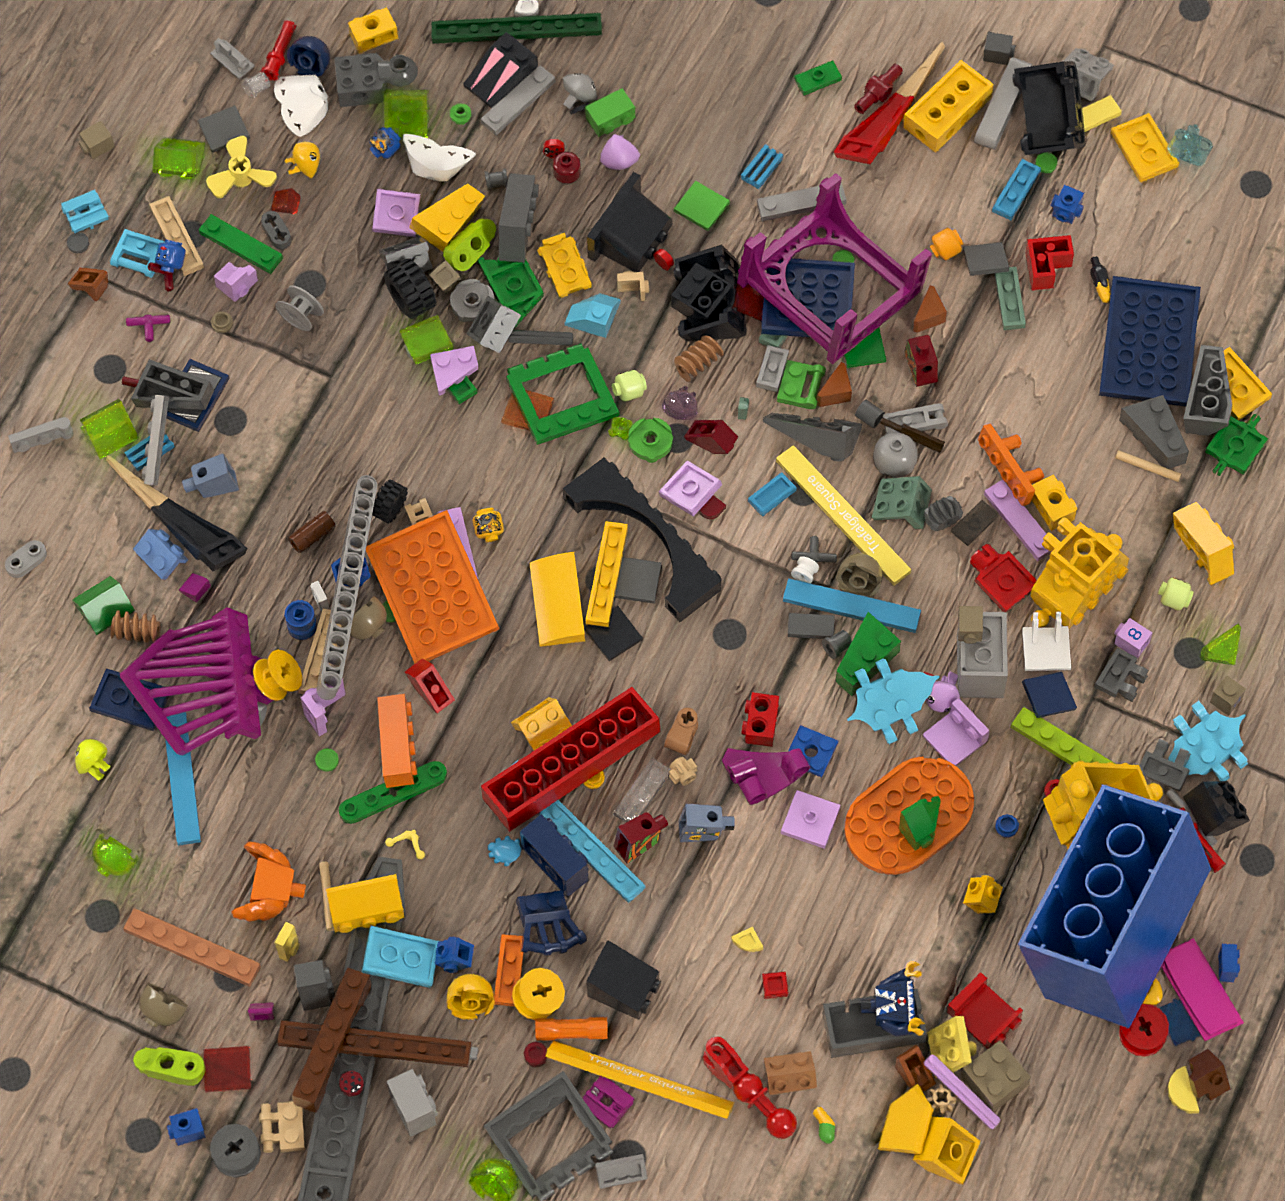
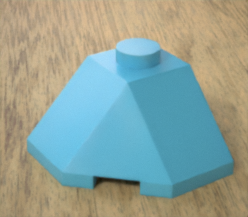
(593, 314)

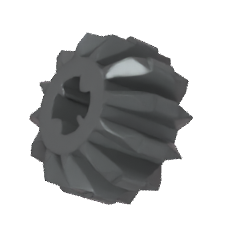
(943, 513)

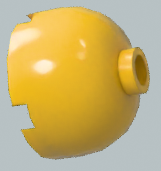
(470, 996)

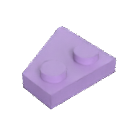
(453, 366)

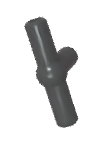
(814, 553)

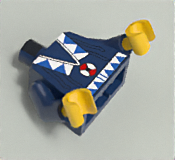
(896, 1003)

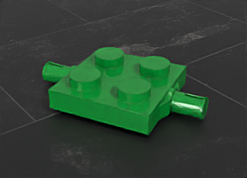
(1236, 445)

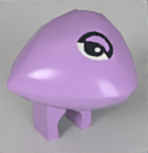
(943, 693)

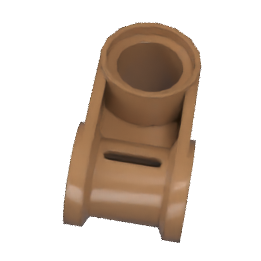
(681, 734)

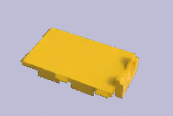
(564, 264)

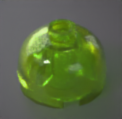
(112, 857)
(495, 1179)

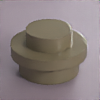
(222, 322)

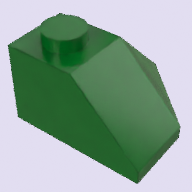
(920, 822)

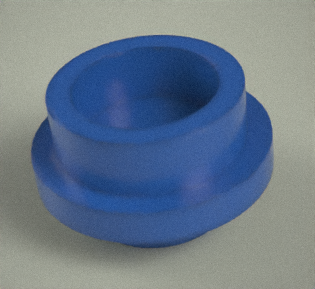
(1007, 825)

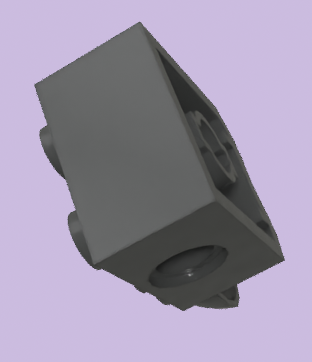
(365, 77)

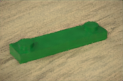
(240, 244)

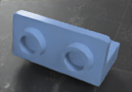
(160, 552)

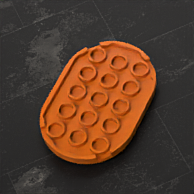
(875, 814)

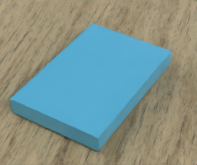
(400, 956)

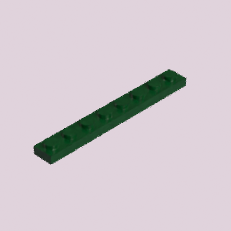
(518, 27)

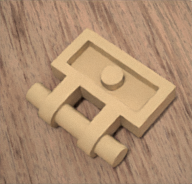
(290, 1127)

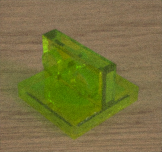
(108, 428)

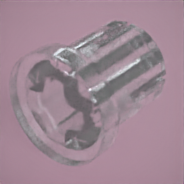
(255, 84)

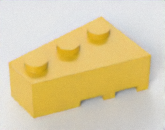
(448, 216)

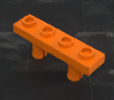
(1010, 471)

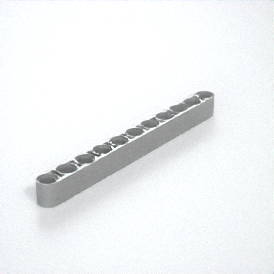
(343, 594)

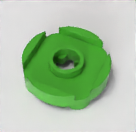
(650, 451)

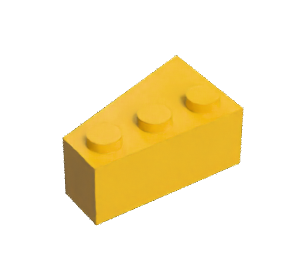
(1206, 540)

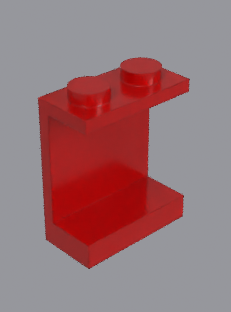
(984, 1012)

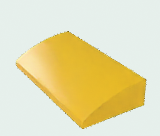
(557, 600)

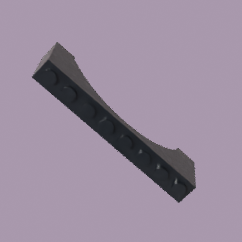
(606, 489)

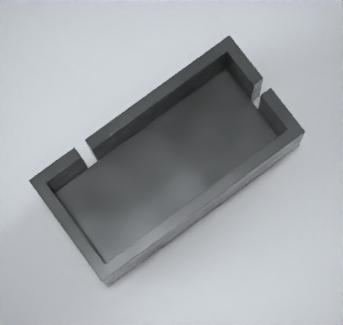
(857, 1031)

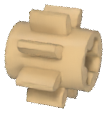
(683, 771)
(940, 1094)

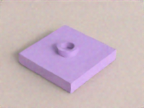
(395, 212)
(690, 488)
(810, 819)

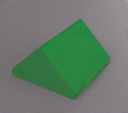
(101, 603)

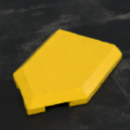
(907, 1123)

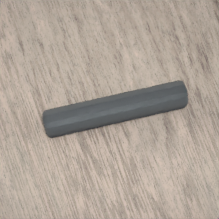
(541, 337)

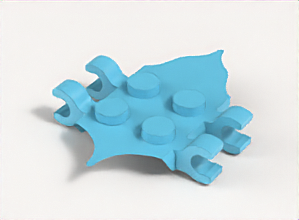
(891, 698)
(1209, 742)

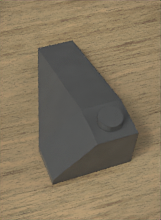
(1209, 397)
(827, 438)

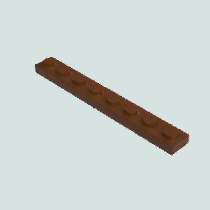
(381, 1044)

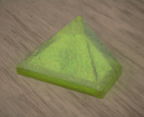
(1223, 648)

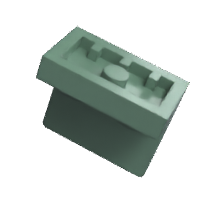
(902, 499)

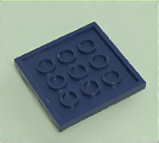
(819, 286)

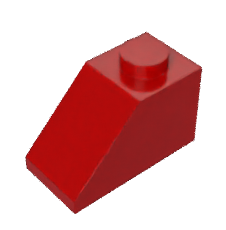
(429, 685)

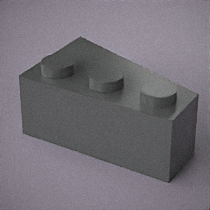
(183, 389)

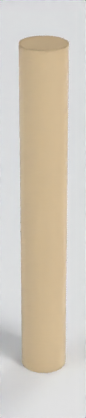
(1149, 466)
(326, 883)

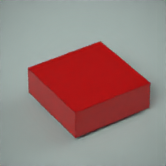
(775, 985)

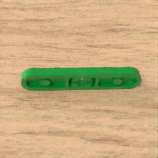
(372, 802)

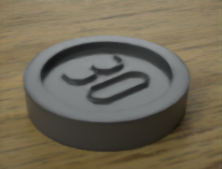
(77, 242)

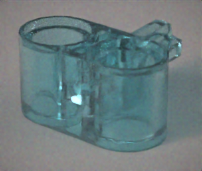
(1190, 145)

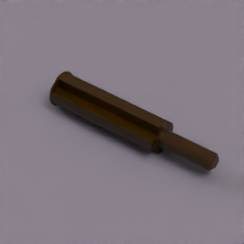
(916, 435)

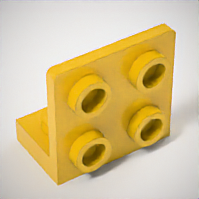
(542, 722)

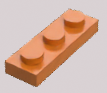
(508, 969)

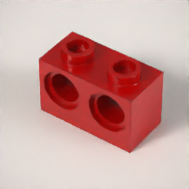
(765, 719)

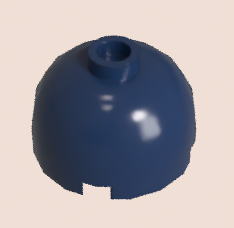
(309, 56)

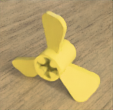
(222, 182)

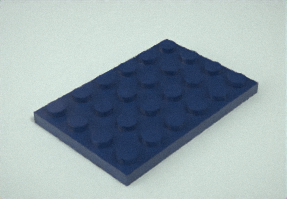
(1149, 340)

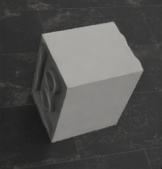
(983, 664)

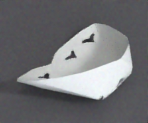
(304, 100)
(435, 162)

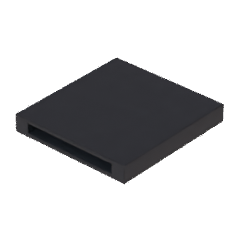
(617, 637)

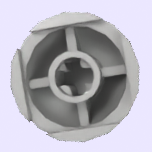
(895, 454)

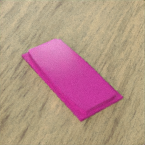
(1200, 990)

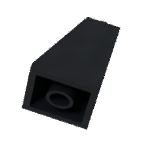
(622, 981)

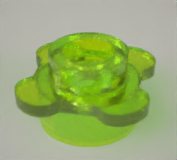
(620, 422)

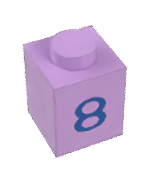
(1132, 637)

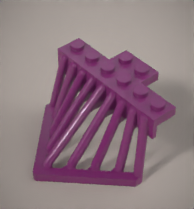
(230, 667)

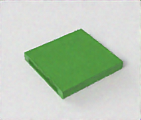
(701, 205)

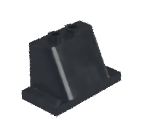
(629, 228)

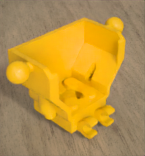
(1074, 580)
(1079, 787)

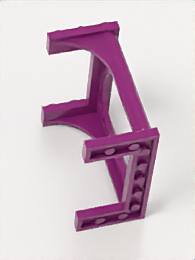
(833, 218)

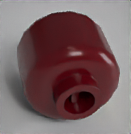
(566, 167)

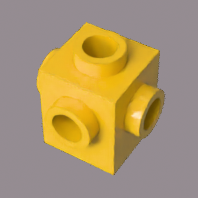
(983, 894)

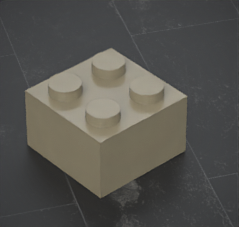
(995, 1076)

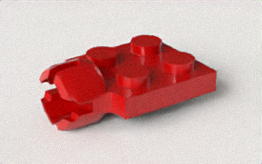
(1002, 577)

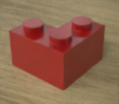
(1045, 256)

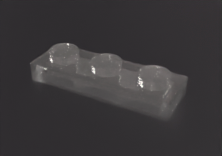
(642, 791)

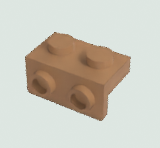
(790, 1072)

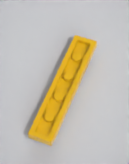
(606, 574)

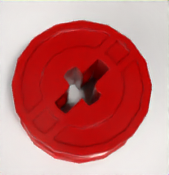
(1139, 1042)

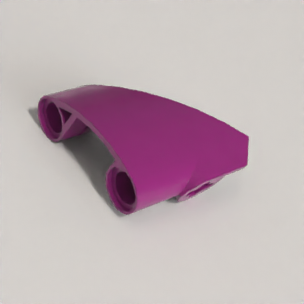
(764, 773)

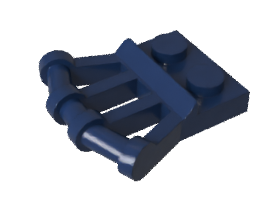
(543, 910)

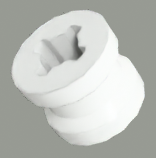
(805, 570)

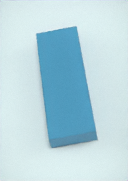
(1016, 189)

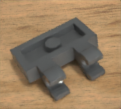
(1117, 671)
(1164, 771)

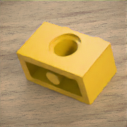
(367, 39)
(1048, 490)

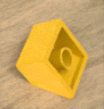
(947, 1149)

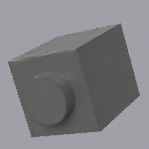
(998, 48)

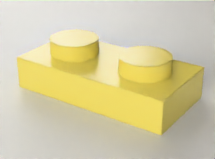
(287, 942)

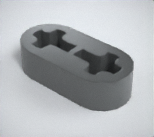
(272, 232)

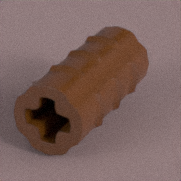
(311, 531)

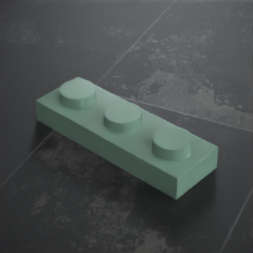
(1010, 299)

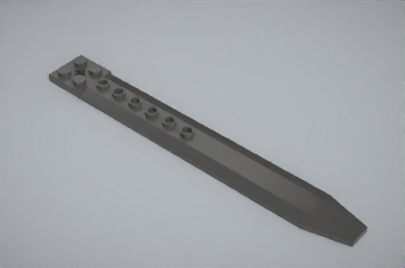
(341, 1117)

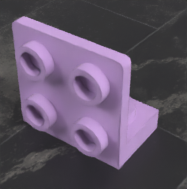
(314, 707)
(957, 734)

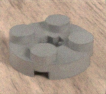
(465, 290)

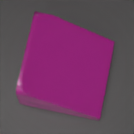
(195, 587)
(261, 1011)

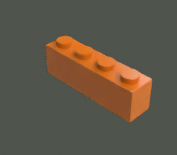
(396, 740)

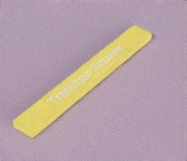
(843, 514)

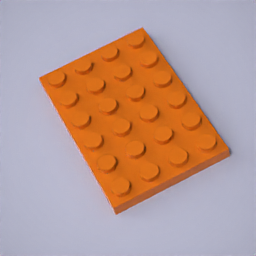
(431, 588)

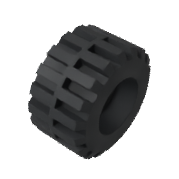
(410, 288)

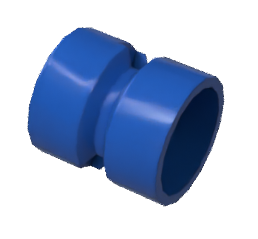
(300, 620)

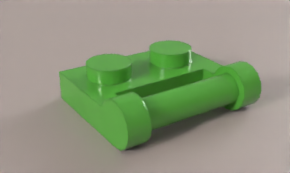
(794, 381)

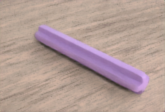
(956, 1086)

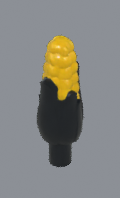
(1100, 279)

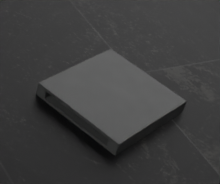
(222, 127)
(986, 258)
(638, 580)

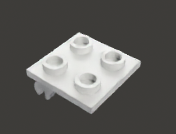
(1046, 647)

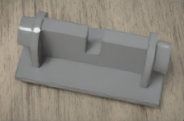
(231, 58)

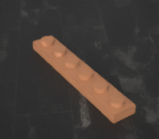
(192, 947)

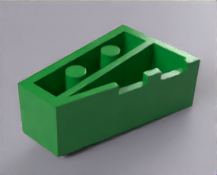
(869, 645)

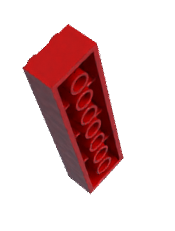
(570, 759)

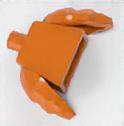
(270, 886)

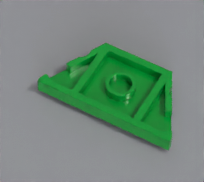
(512, 284)

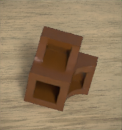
(1208, 1076)

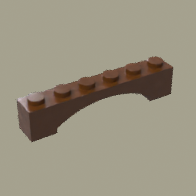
(317, 1070)

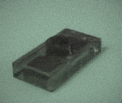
(974, 522)

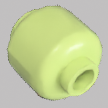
(629, 385)
(1175, 593)

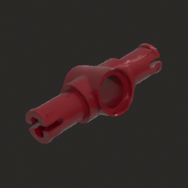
(878, 88)

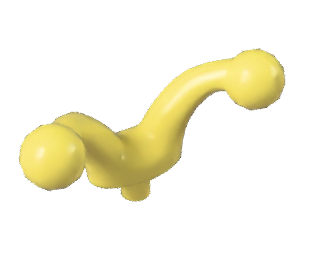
(410, 835)

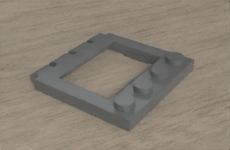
(531, 1109)

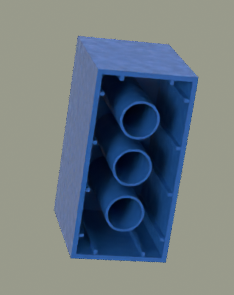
(1115, 905)

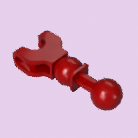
(747, 1086)

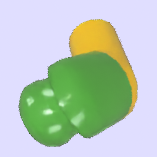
(826, 1125)

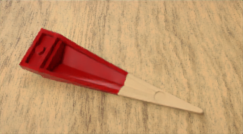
(875, 132)

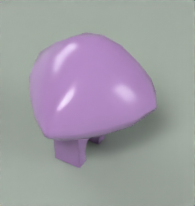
(619, 153)

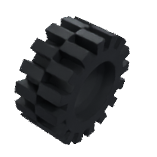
(389, 501)

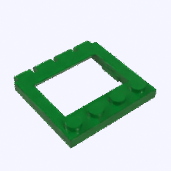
(569, 419)

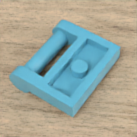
(137, 246)

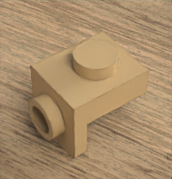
(632, 282)

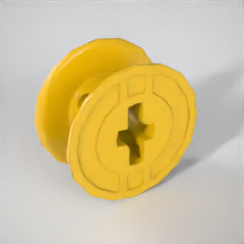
(277, 675)
(538, 981)

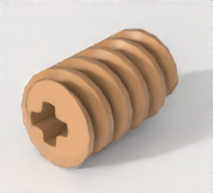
(696, 356)
(135, 627)

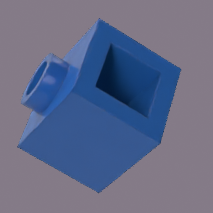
(186, 1127)

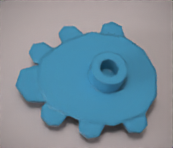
(505, 850)

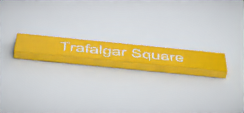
(640, 1079)

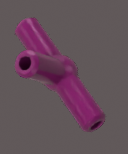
(148, 322)

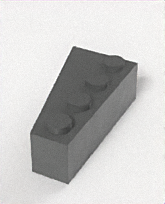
(517, 217)

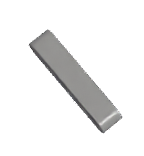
(1000, 107)

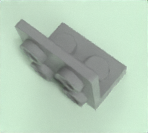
(1090, 71)

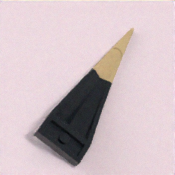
(201, 538)

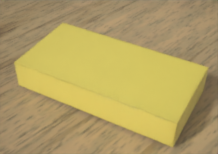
(1100, 112)

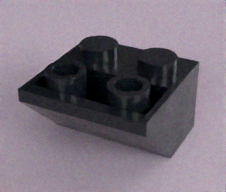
(699, 293)
(1216, 807)

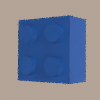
(1227, 962)

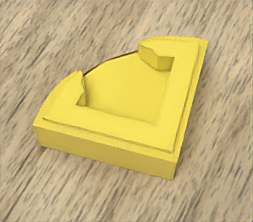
(747, 940)

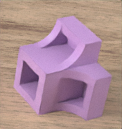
(235, 281)

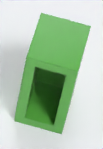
(610, 112)

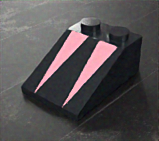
(501, 70)

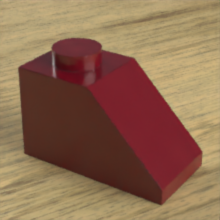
(712, 436)

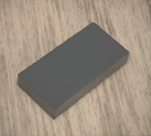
(810, 625)

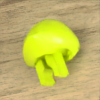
(90, 758)

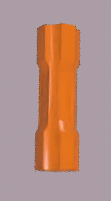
(571, 1028)

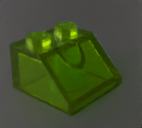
(407, 111)
(178, 157)

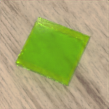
(426, 339)

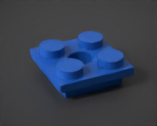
(824, 745)

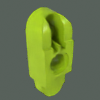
(480, 233)
(151, 1060)

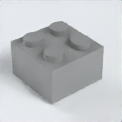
(411, 1102)

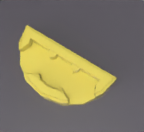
(1181, 1092)

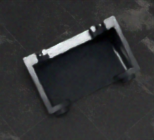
(1051, 107)
(725, 320)

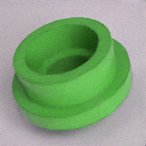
(460, 118)

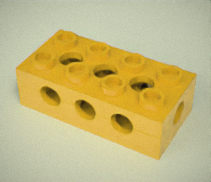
(948, 106)

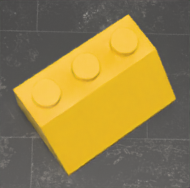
(365, 903)

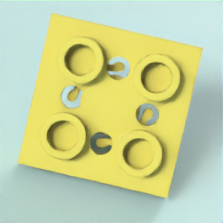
(951, 1044)

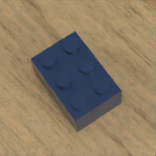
(554, 855)

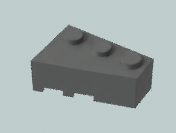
(1157, 430)
(314, 984)

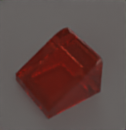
(286, 201)

